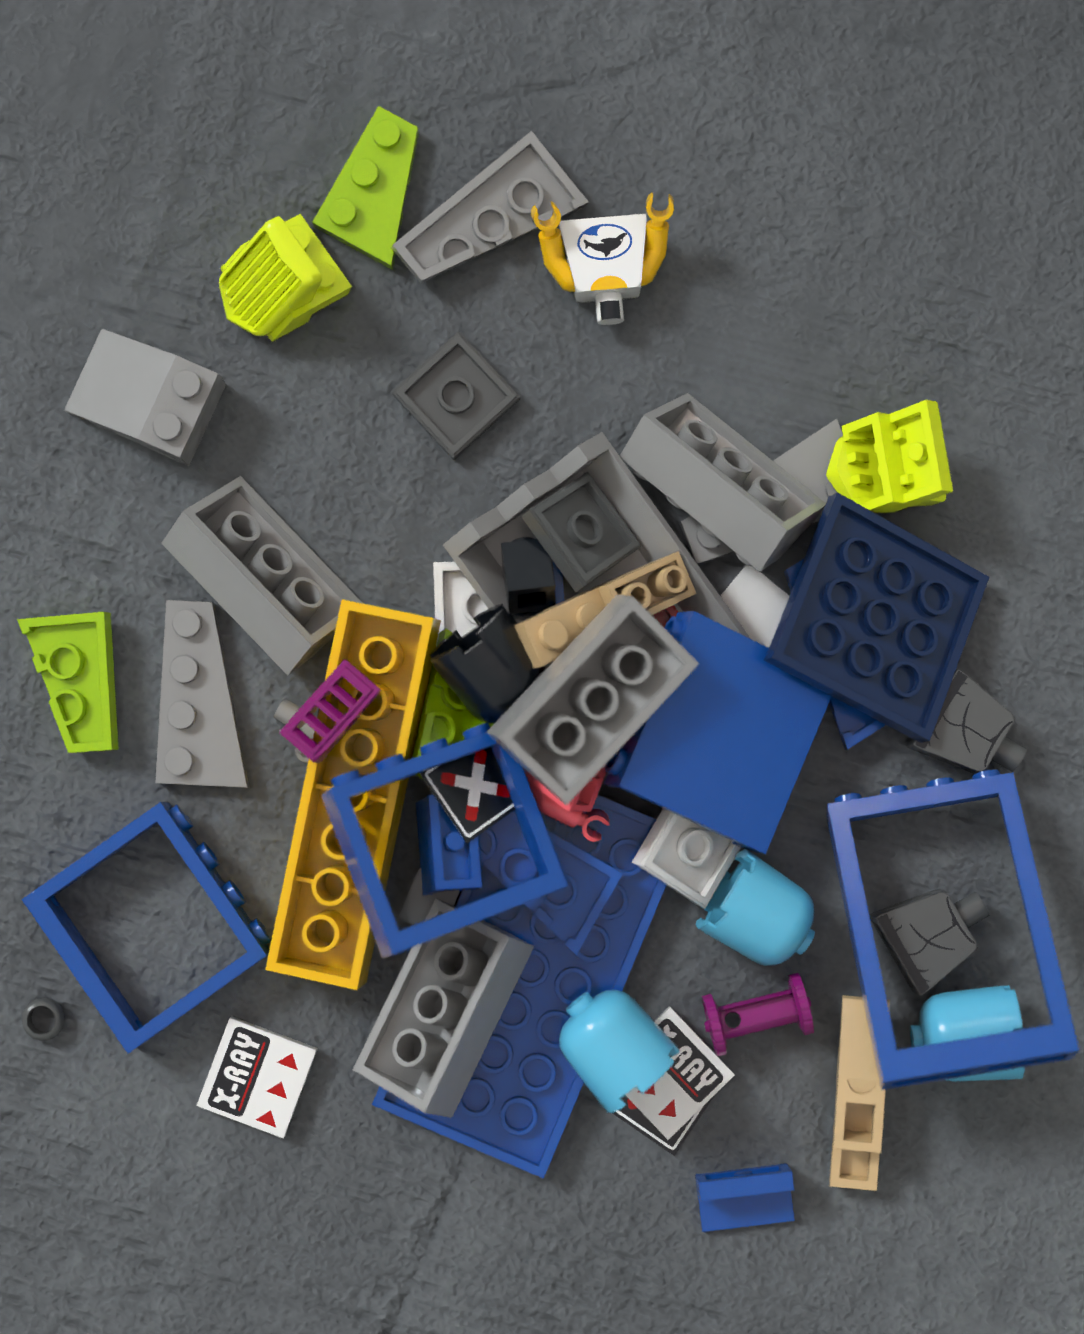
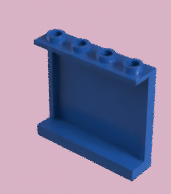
(725, 738)

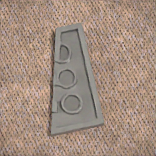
(490, 210)
(804, 462)
(196, 703)

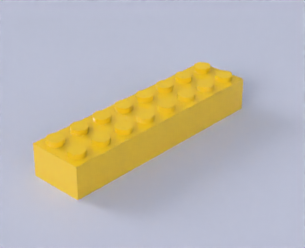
(319, 917)

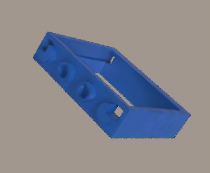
(363, 870)
(88, 968)

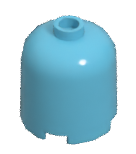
(760, 912)
(969, 1015)
(614, 1046)

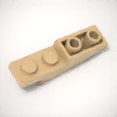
(652, 585)
(857, 1103)

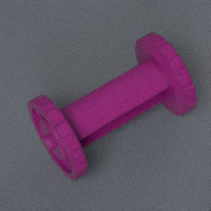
(759, 1013)

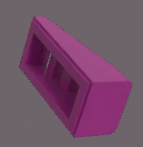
(318, 752)

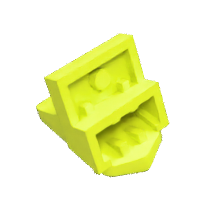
(280, 279)
(893, 460)

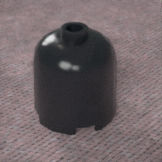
(486, 665)

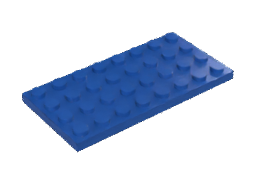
(523, 1081)

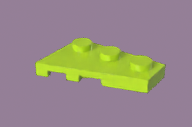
(371, 189)

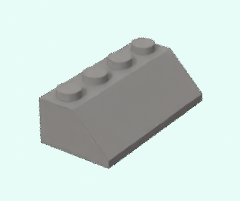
(721, 480)
(260, 573)
(593, 697)
(443, 1014)

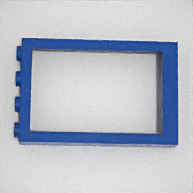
(969, 1055)

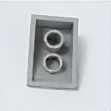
(146, 395)

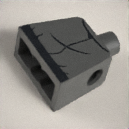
(971, 730)
(929, 935)

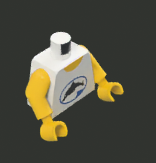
(605, 255)

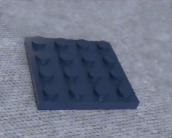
(877, 618)

